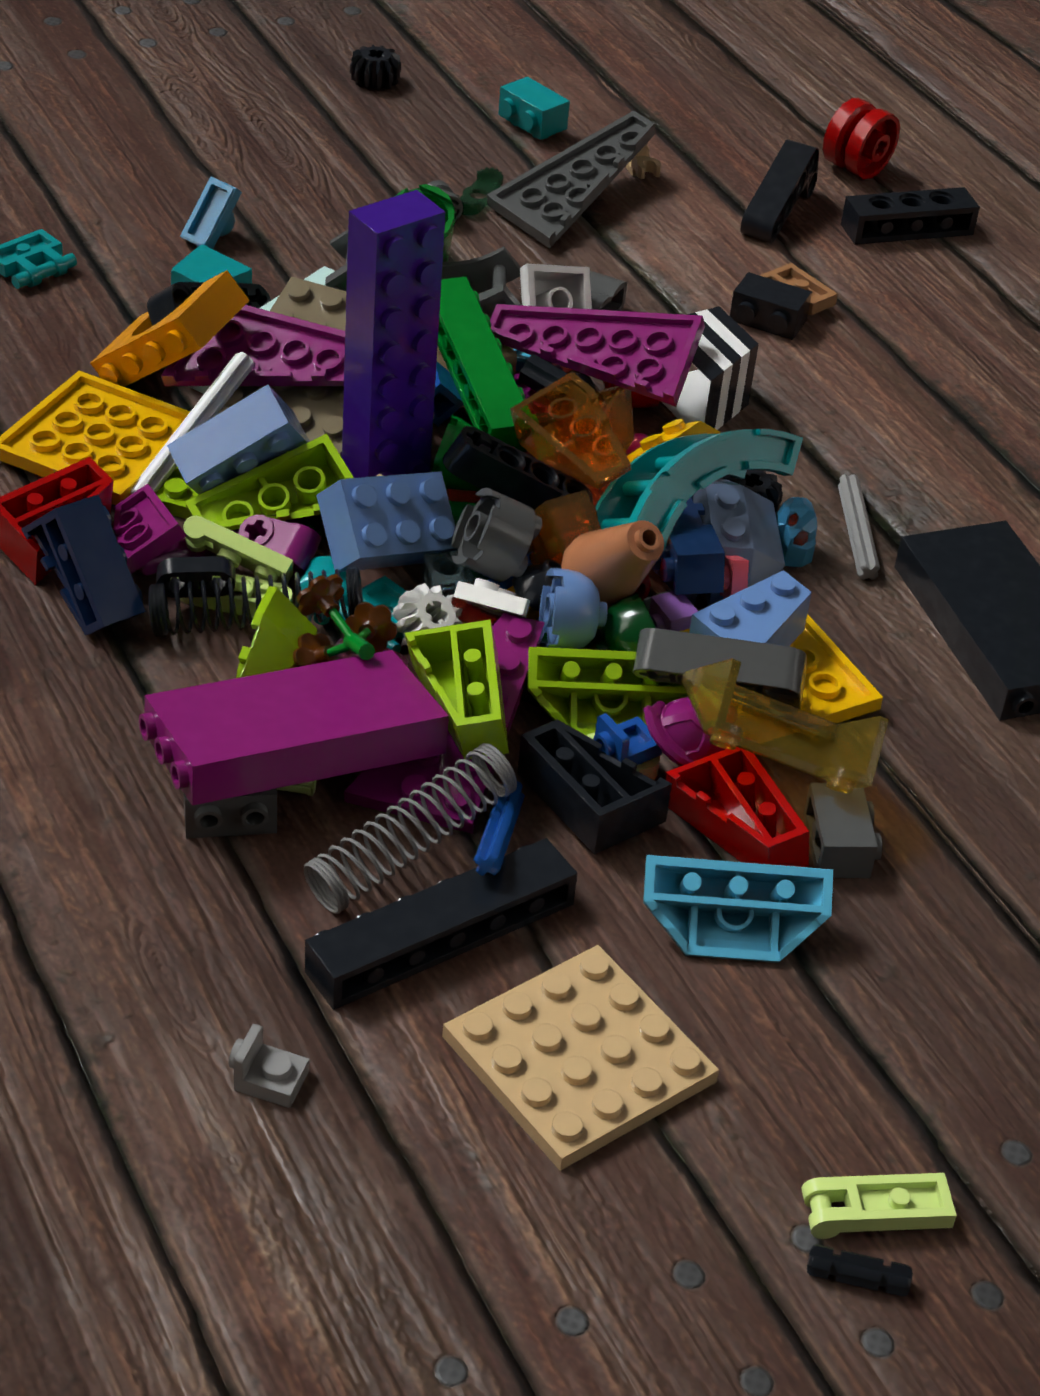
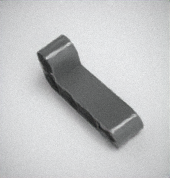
(764, 667)

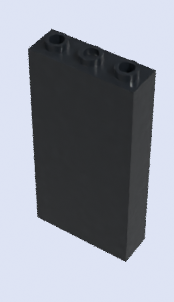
(985, 604)

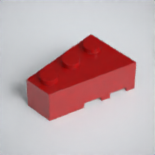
(40, 497)
(739, 808)

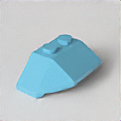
(736, 906)

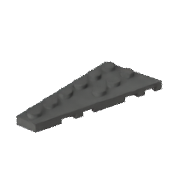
(563, 187)

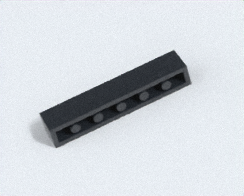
(438, 924)

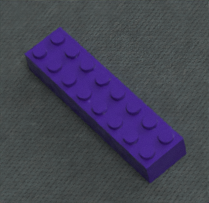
(392, 335)

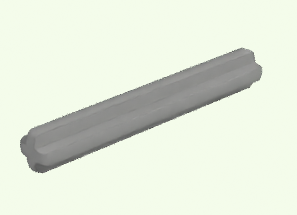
(858, 527)

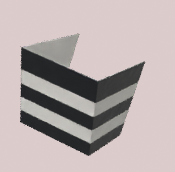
(725, 372)

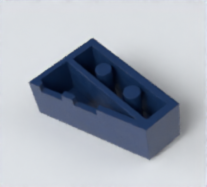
(692, 556)
(88, 563)

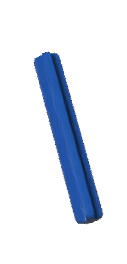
(498, 832)

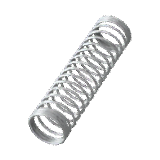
(320, 873)

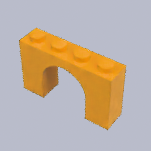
(148, 348)

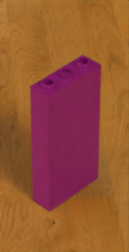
(292, 726)

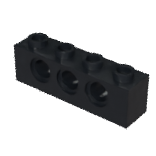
(909, 215)

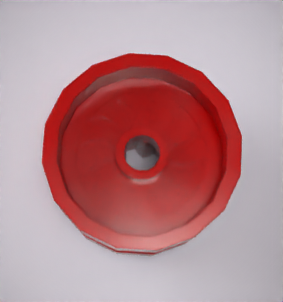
(861, 138)

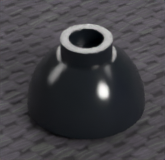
(532, 582)

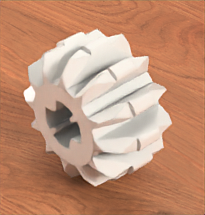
(424, 610)

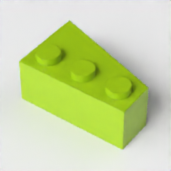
(463, 676)

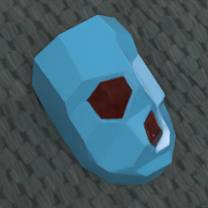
(797, 531)

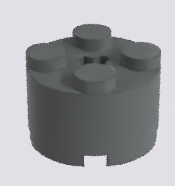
(495, 536)

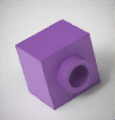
(671, 611)

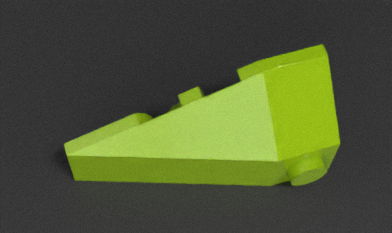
(278, 489)
(276, 635)

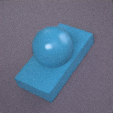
(212, 214)

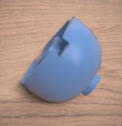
(571, 609)

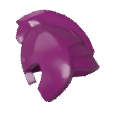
(678, 731)

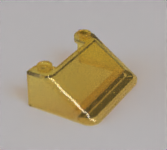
(745, 719)

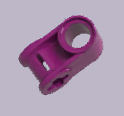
(285, 538)

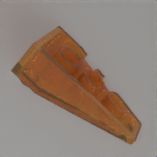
(571, 432)

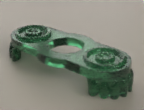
(486, 182)

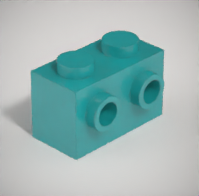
(533, 108)

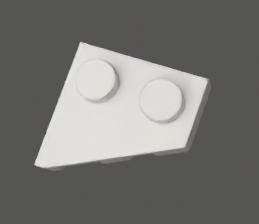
(491, 598)

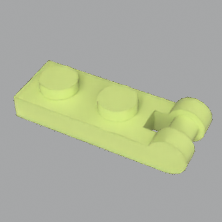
(241, 551)
(878, 1203)

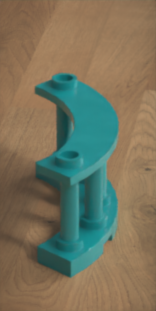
(679, 467)

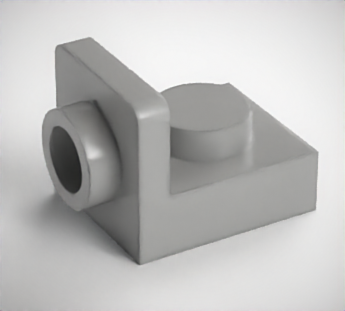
(266, 1070)

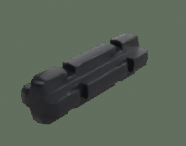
(859, 1270)

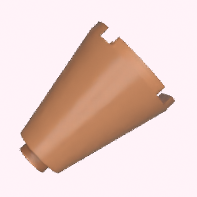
(615, 557)

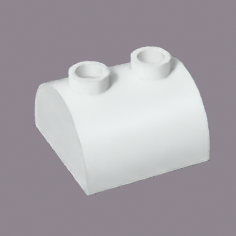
(555, 286)

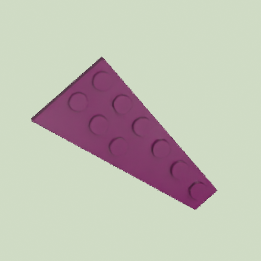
(619, 347)

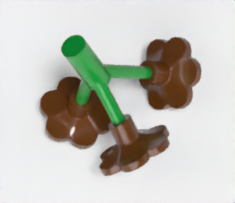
(364, 631)

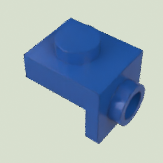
(626, 740)

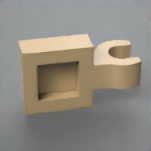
(643, 163)

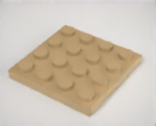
(579, 1056)

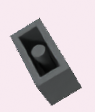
(842, 831)

